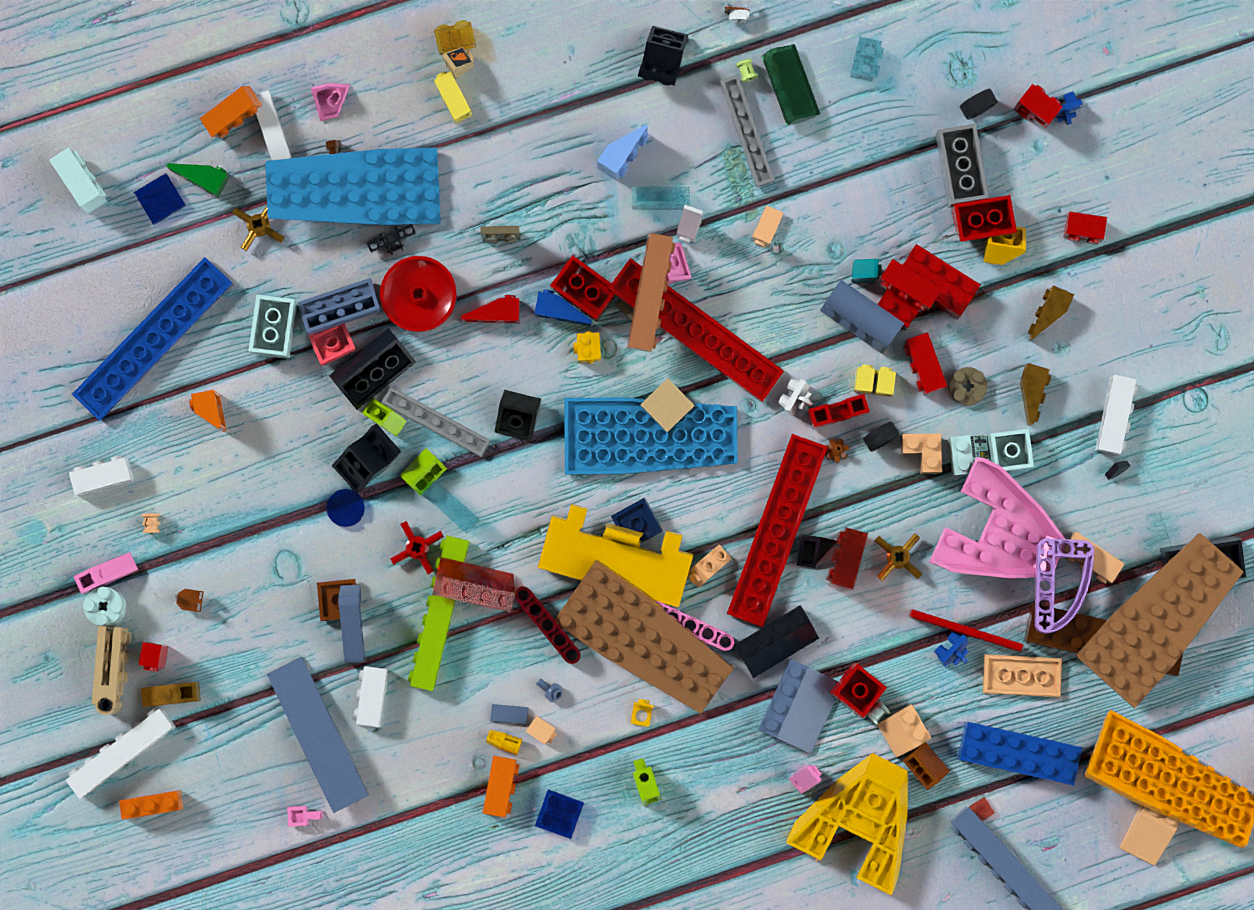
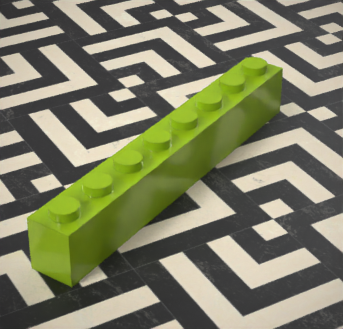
(436, 623)

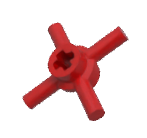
(412, 539)

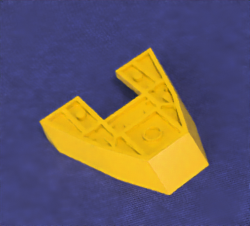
(869, 803)

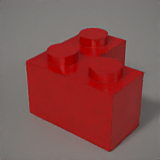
(1038, 106)

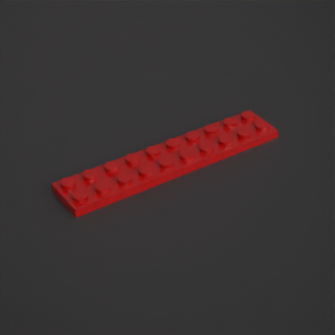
(704, 336)
(777, 530)

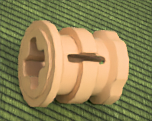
(151, 522)

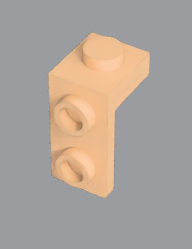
(767, 227)
(708, 566)

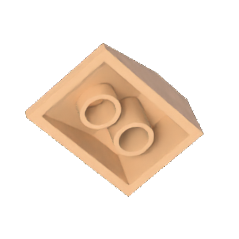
(1149, 834)

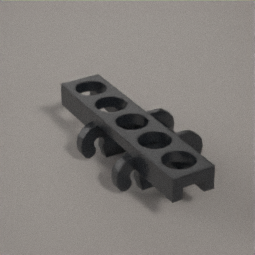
(387, 243)

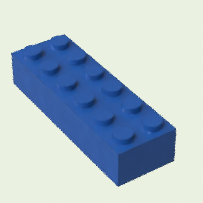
(1019, 753)

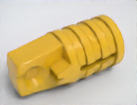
(504, 741)

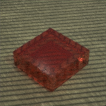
(982, 809)

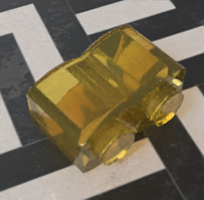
(454, 37)

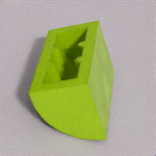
(423, 471)

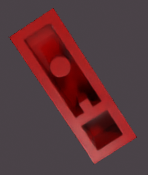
(498, 311)

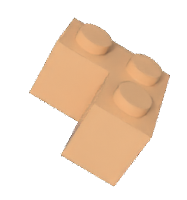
(928, 448)

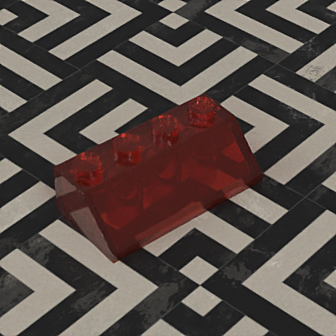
(474, 584)

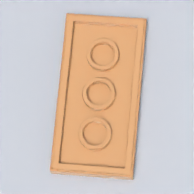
(1022, 675)

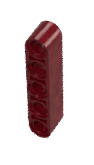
(543, 616)

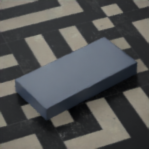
(509, 714)

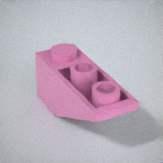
(105, 573)
(805, 777)

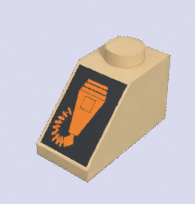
(458, 61)

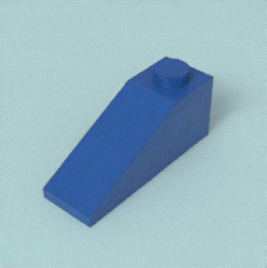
(556, 308)

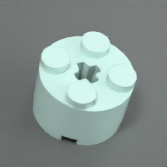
(93, 606)

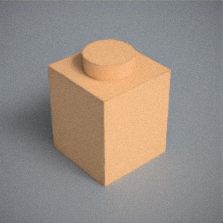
(541, 730)

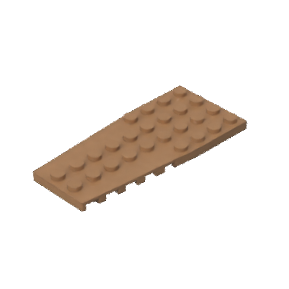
(1160, 620)
(642, 637)

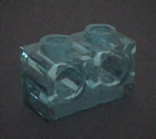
(863, 58)

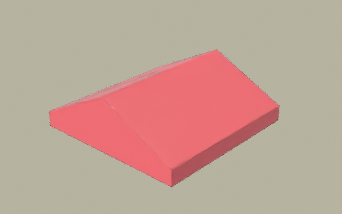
(332, 344)

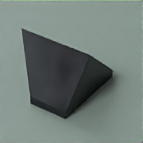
(812, 550)

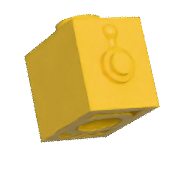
(588, 347)

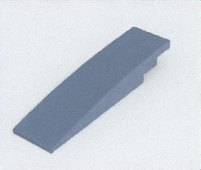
(318, 735)

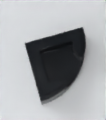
(1117, 469)

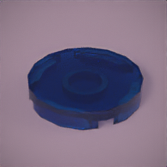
(345, 508)

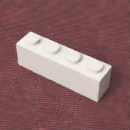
(1116, 415)

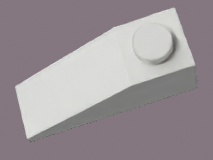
(689, 224)

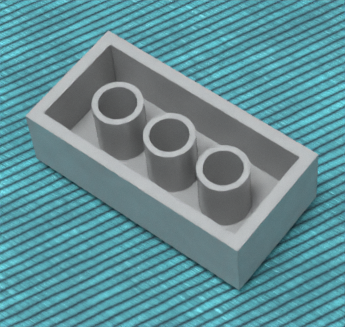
(962, 164)

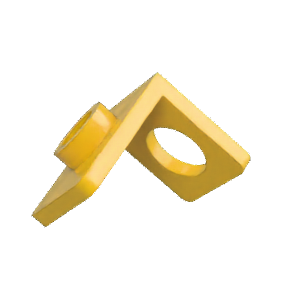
(642, 705)

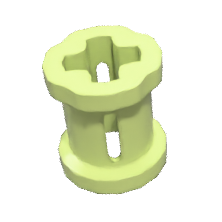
(746, 70)

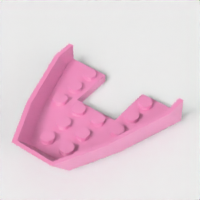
(1010, 534)

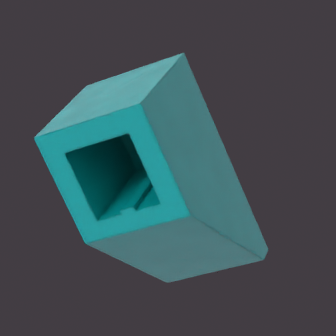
(866, 270)

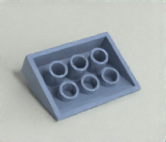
(799, 706)

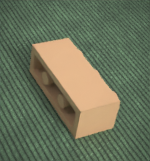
(1105, 565)

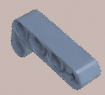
(351, 623)

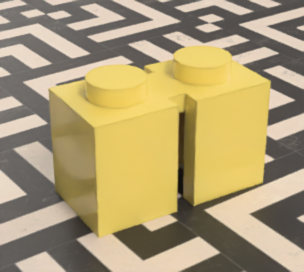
(884, 382)

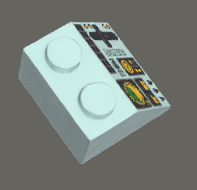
(964, 451)

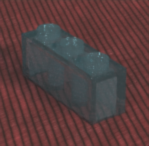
(660, 198)
(451, 507)

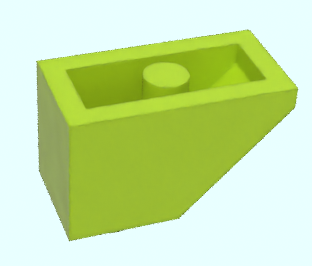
(384, 417)

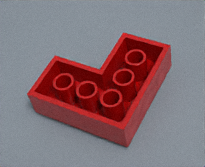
(953, 298)

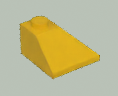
(1005, 247)

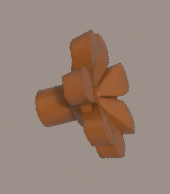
(834, 453)

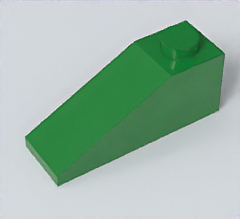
(204, 176)

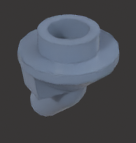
(553, 692)

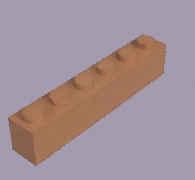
(650, 292)

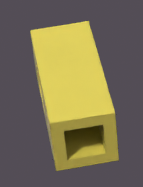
(452, 96)

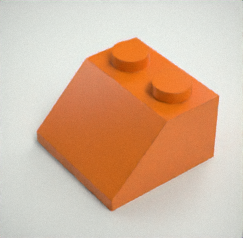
(209, 407)

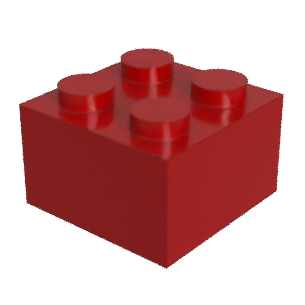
(858, 690)

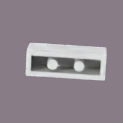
(101, 475)
(371, 696)

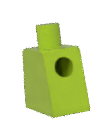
(647, 790)

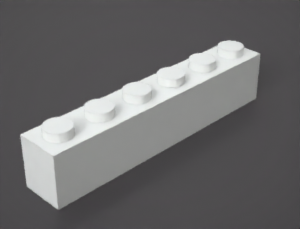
(120, 753)

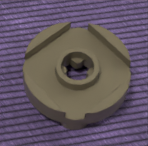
(975, 378)

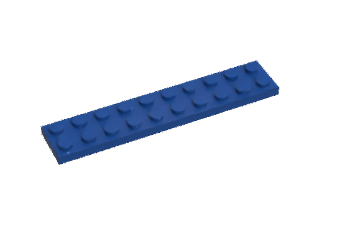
(152, 339)

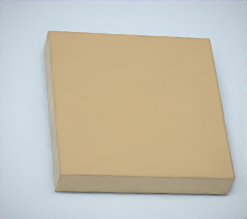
(667, 405)

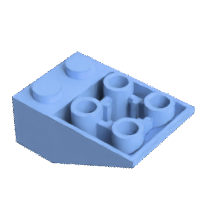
(619, 153)

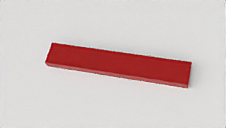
(943, 623)

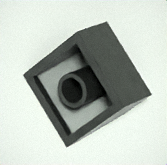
(517, 415)

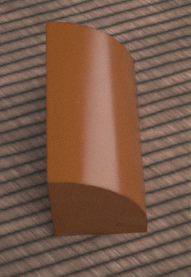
(926, 765)

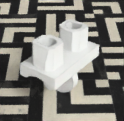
(799, 398)

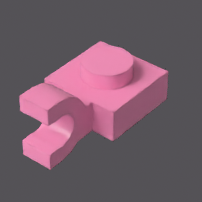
(300, 815)

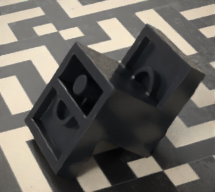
(663, 56)
(366, 458)

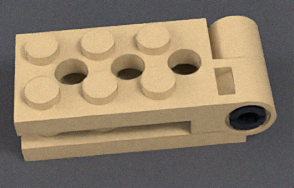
(110, 649)

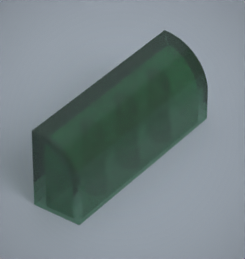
(790, 84)

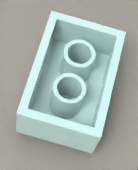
(79, 180)
(272, 326)

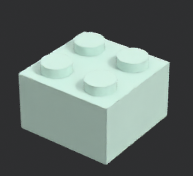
(1011, 450)

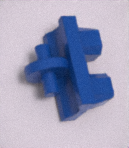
(1071, 104)
(956, 652)

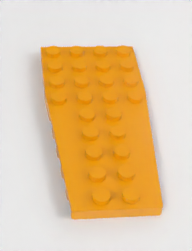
(1169, 781)

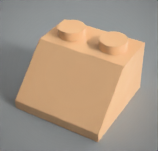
(904, 730)

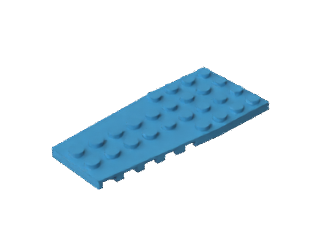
(356, 187)
(622, 438)

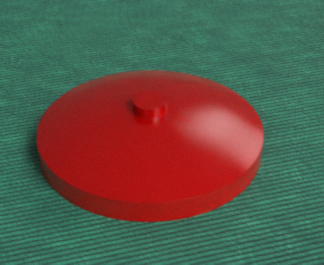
(418, 294)

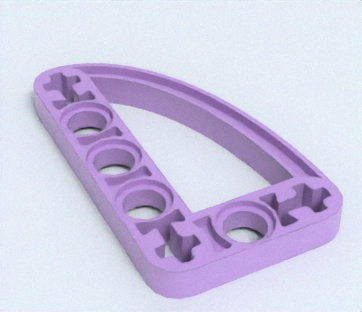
(1055, 552)

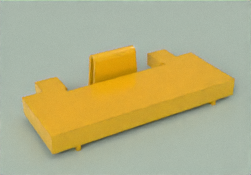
(574, 551)

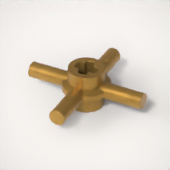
(257, 232)
(904, 550)

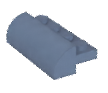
(339, 306)
(861, 316)

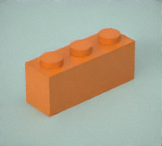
(231, 112)
(500, 786)
(151, 804)

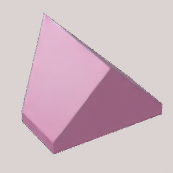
(329, 99)

